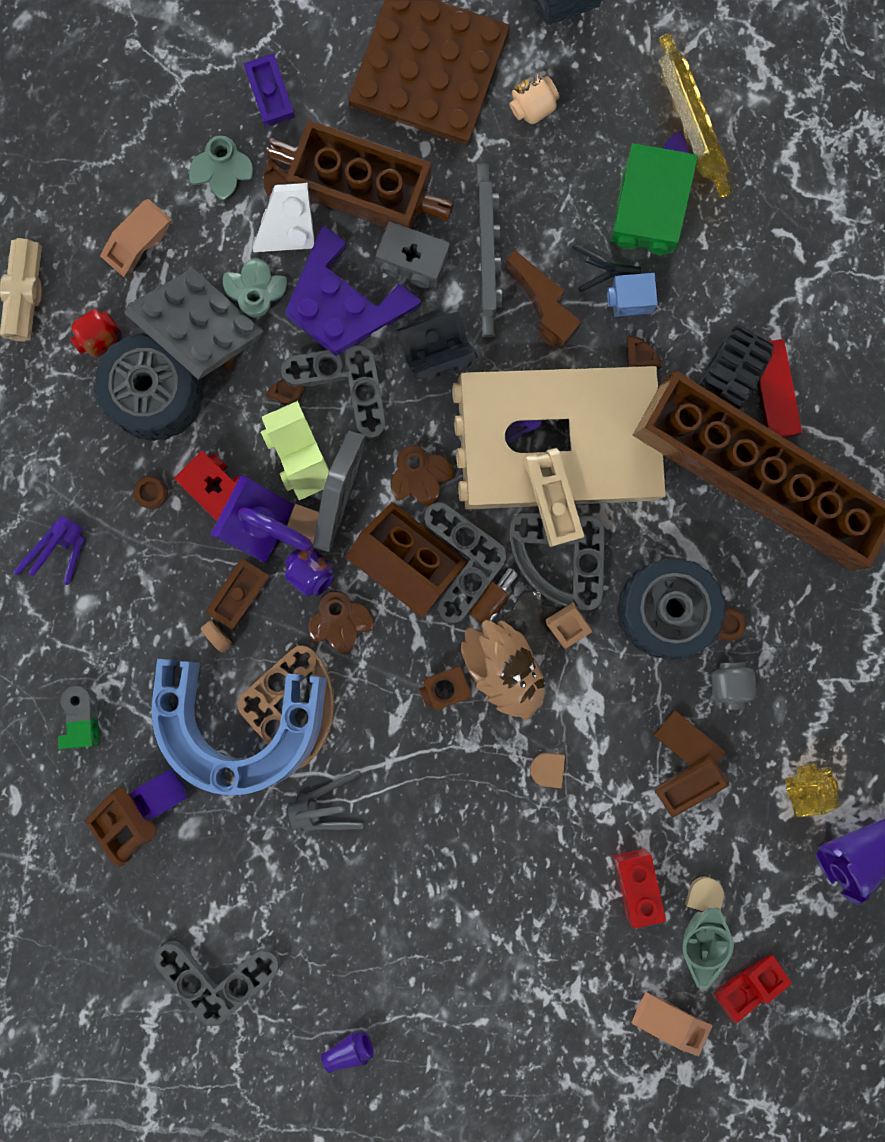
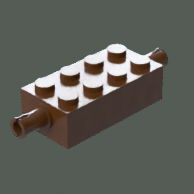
(360, 176)

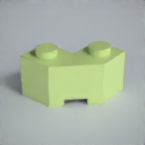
(297, 449)

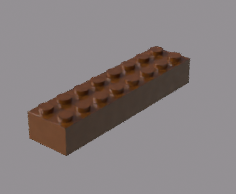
(764, 471)

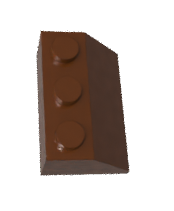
(406, 559)

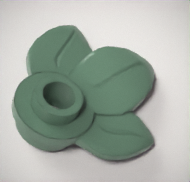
(220, 172)
(253, 283)

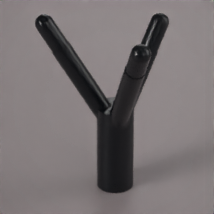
(612, 269)

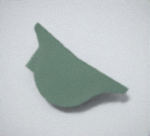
(707, 946)

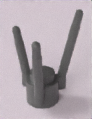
(306, 813)

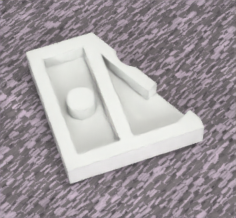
(286, 220)

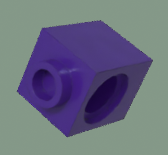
(159, 795)

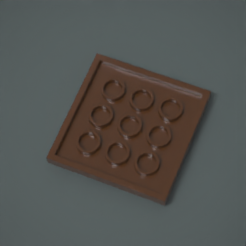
(429, 66)

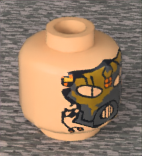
(534, 98)

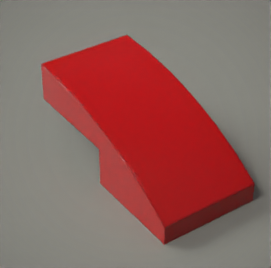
(752, 987)

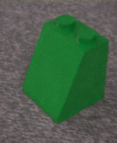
(652, 198)

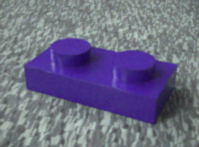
(269, 90)

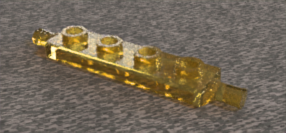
(694, 116)

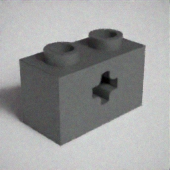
(402, 242)

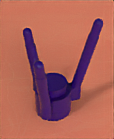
(63, 533)

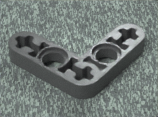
(344, 371)
(475, 565)
(218, 993)

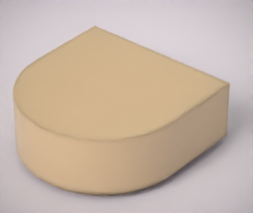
(705, 893)

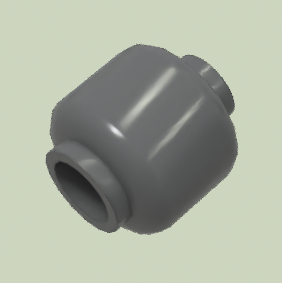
(733, 685)

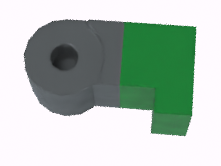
(81, 718)

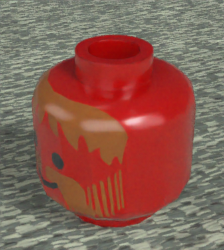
(94, 333)

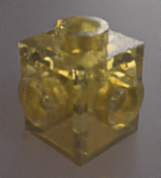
(812, 791)

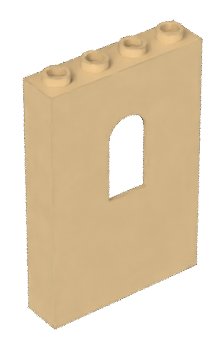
(602, 414)

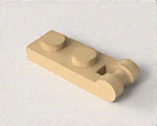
(554, 498)

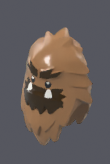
(504, 668)

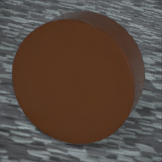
(150, 492)
(733, 625)

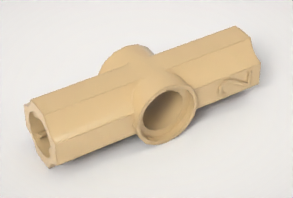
(20, 290)

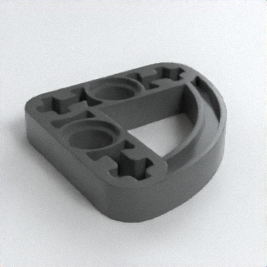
(338, 490)
(538, 583)

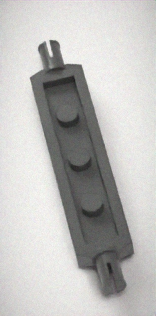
(490, 264)

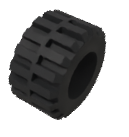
(737, 366)

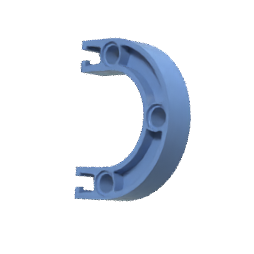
(205, 767)

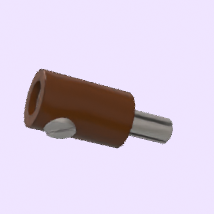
(493, 598)

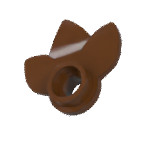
(421, 480)
(342, 626)

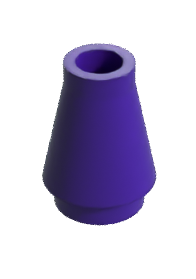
(348, 1053)

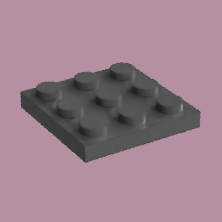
(194, 323)

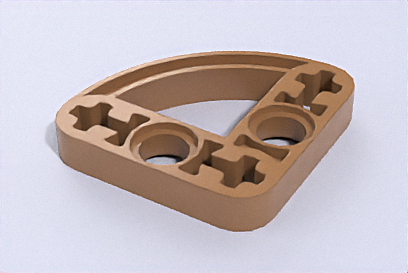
(270, 698)

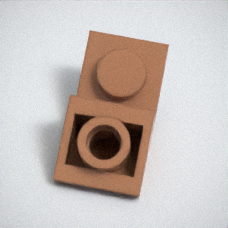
(137, 233)
(671, 1024)

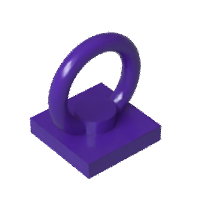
(256, 520)

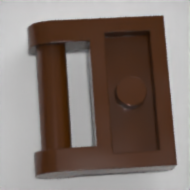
(112, 818)

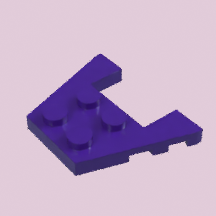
(333, 309)

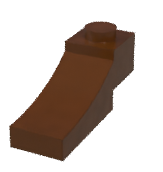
(555, 322)

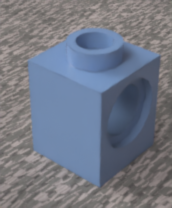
(633, 294)

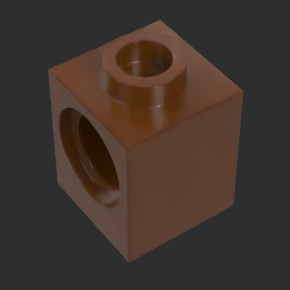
(460, 693)

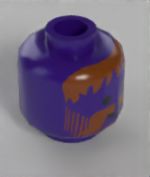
(309, 571)

